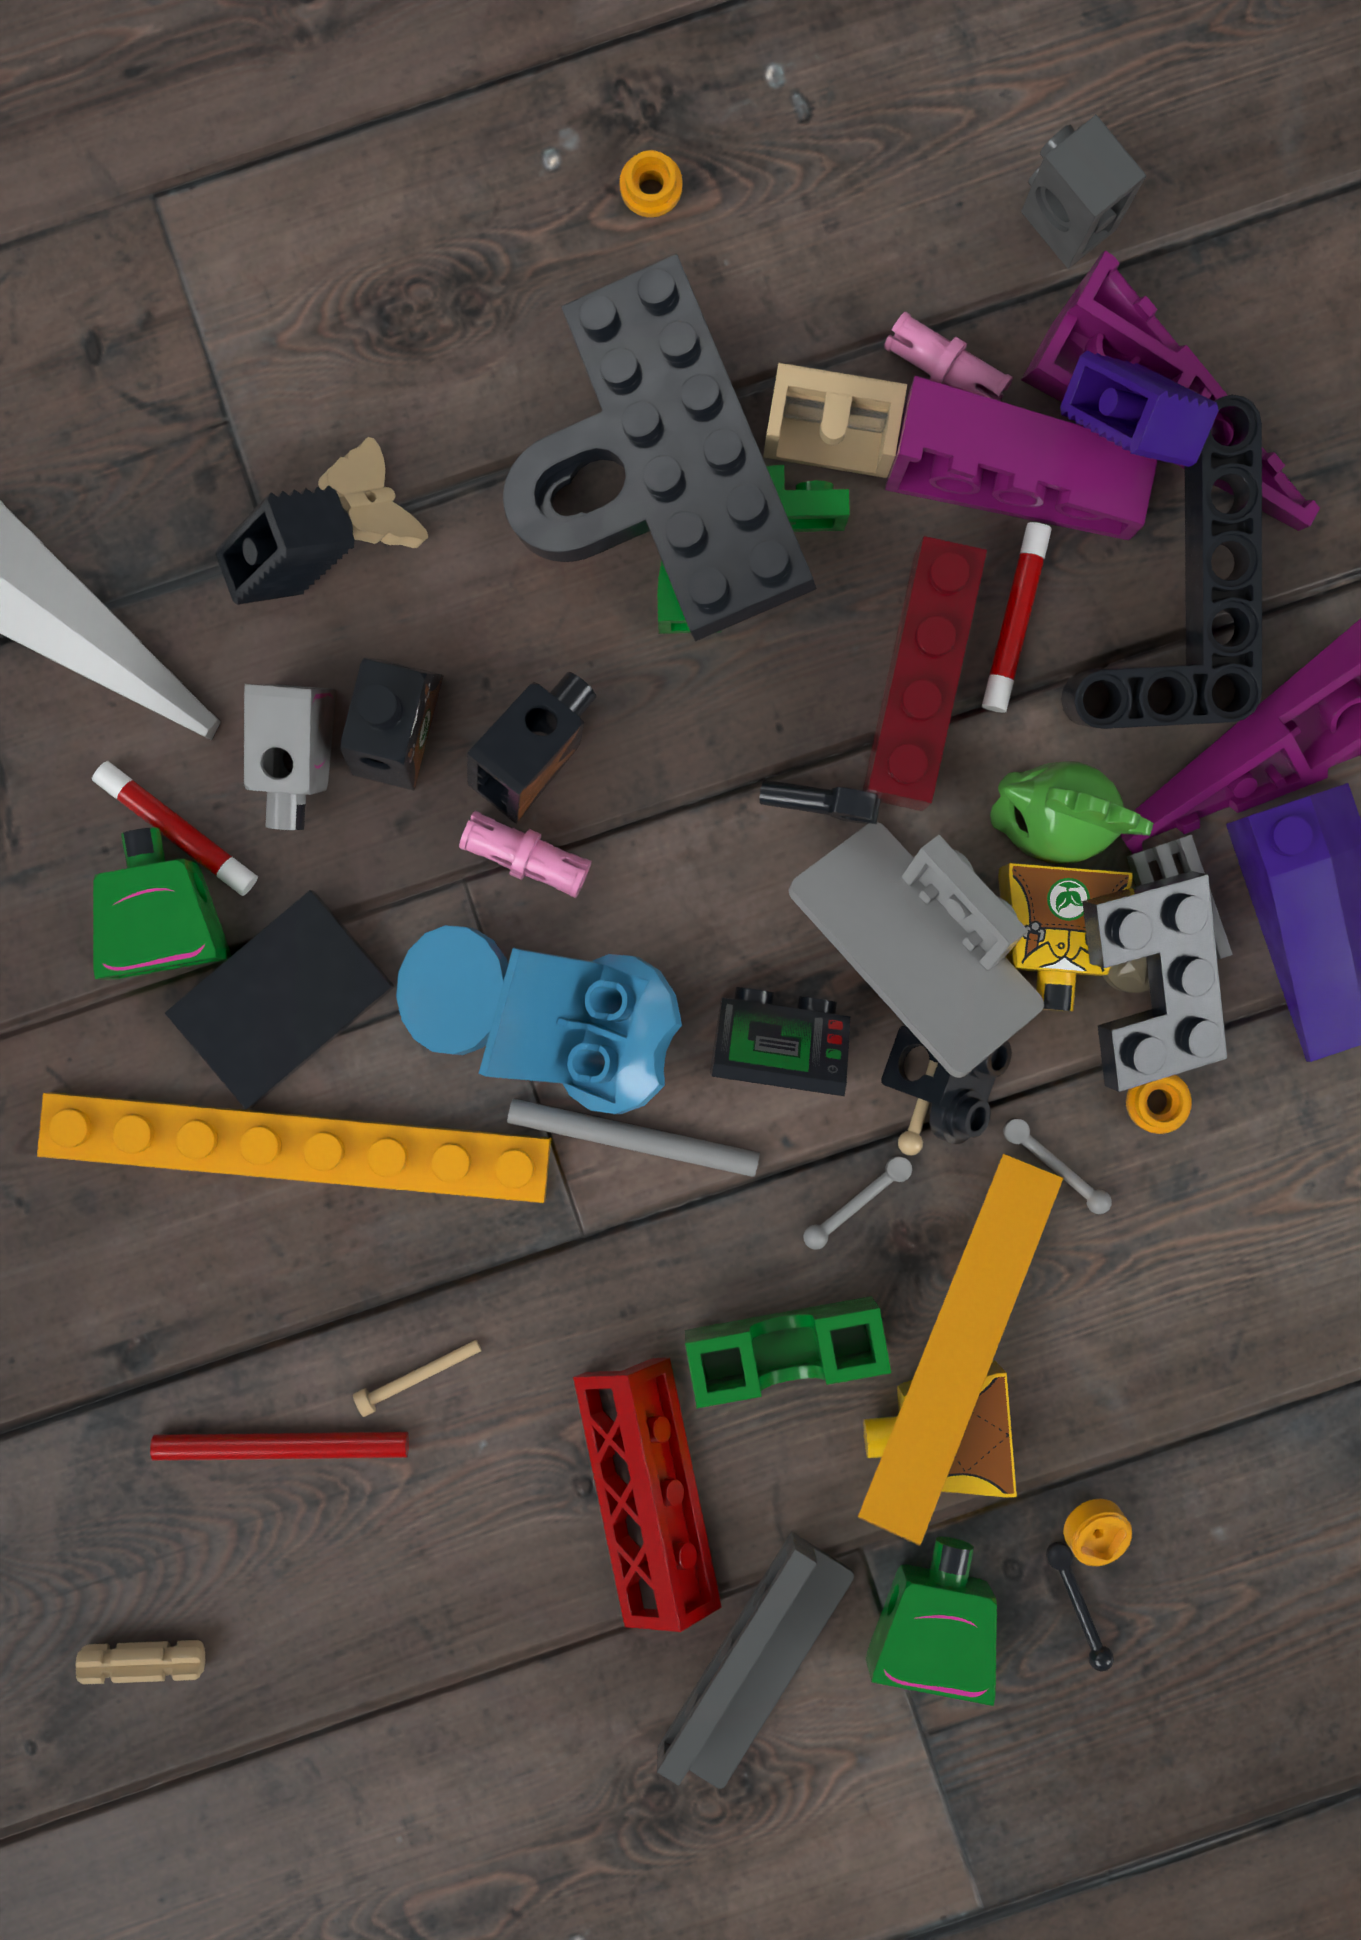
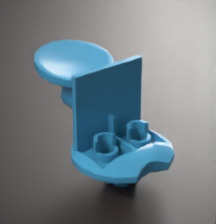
(542, 1015)

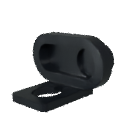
(958, 1103)

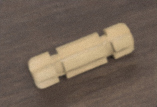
(140, 1662)

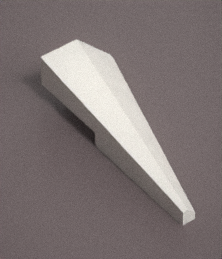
(65, 622)

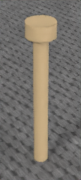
(366, 1401)

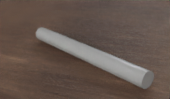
(633, 1137)

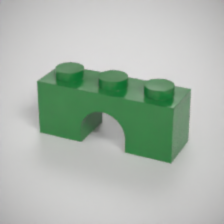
(820, 1342)

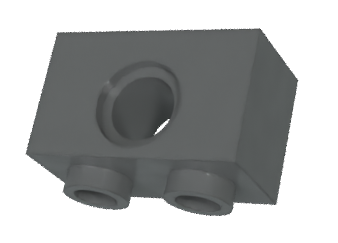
(1081, 189)

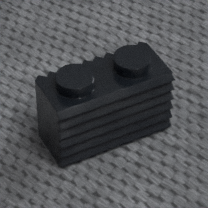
(285, 545)

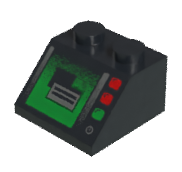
(781, 1044)

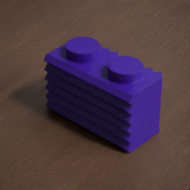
(1138, 409)

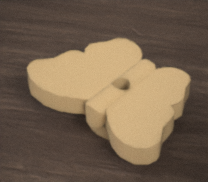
(361, 490)

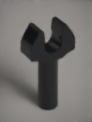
(840, 802)

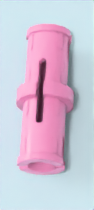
(945, 359)
(525, 854)

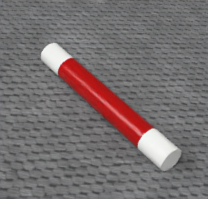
(1016, 617)
(174, 828)

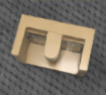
(834, 420)

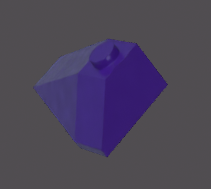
(1307, 896)

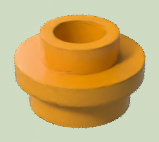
(651, 166)
(1175, 1112)

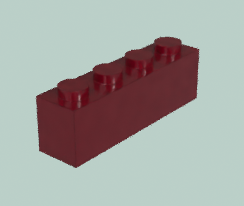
(924, 673)

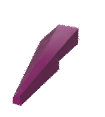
(1117, 323)
(1275, 750)

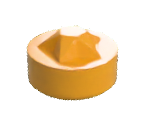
(1097, 1532)

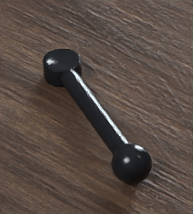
(1061, 1558)

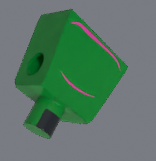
(153, 913)
(938, 1629)

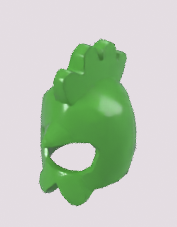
(1067, 810)

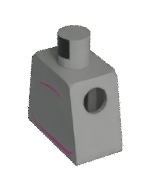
(291, 721)

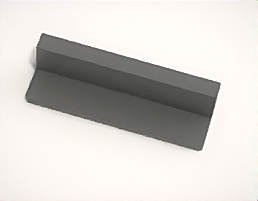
(754, 1664)

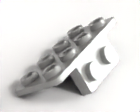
(924, 941)

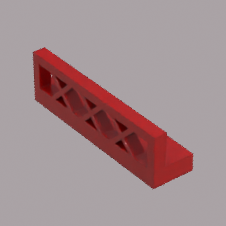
(658, 1496)

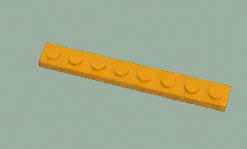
(294, 1147)

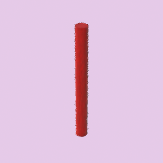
(279, 1446)

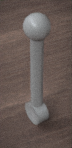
(1018, 1132)
(896, 1169)

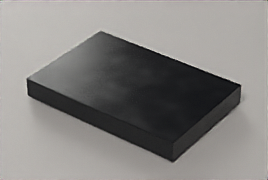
(279, 999)

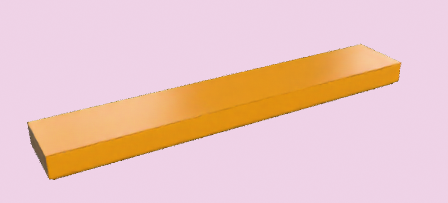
(960, 1350)

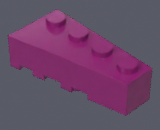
(1017, 463)

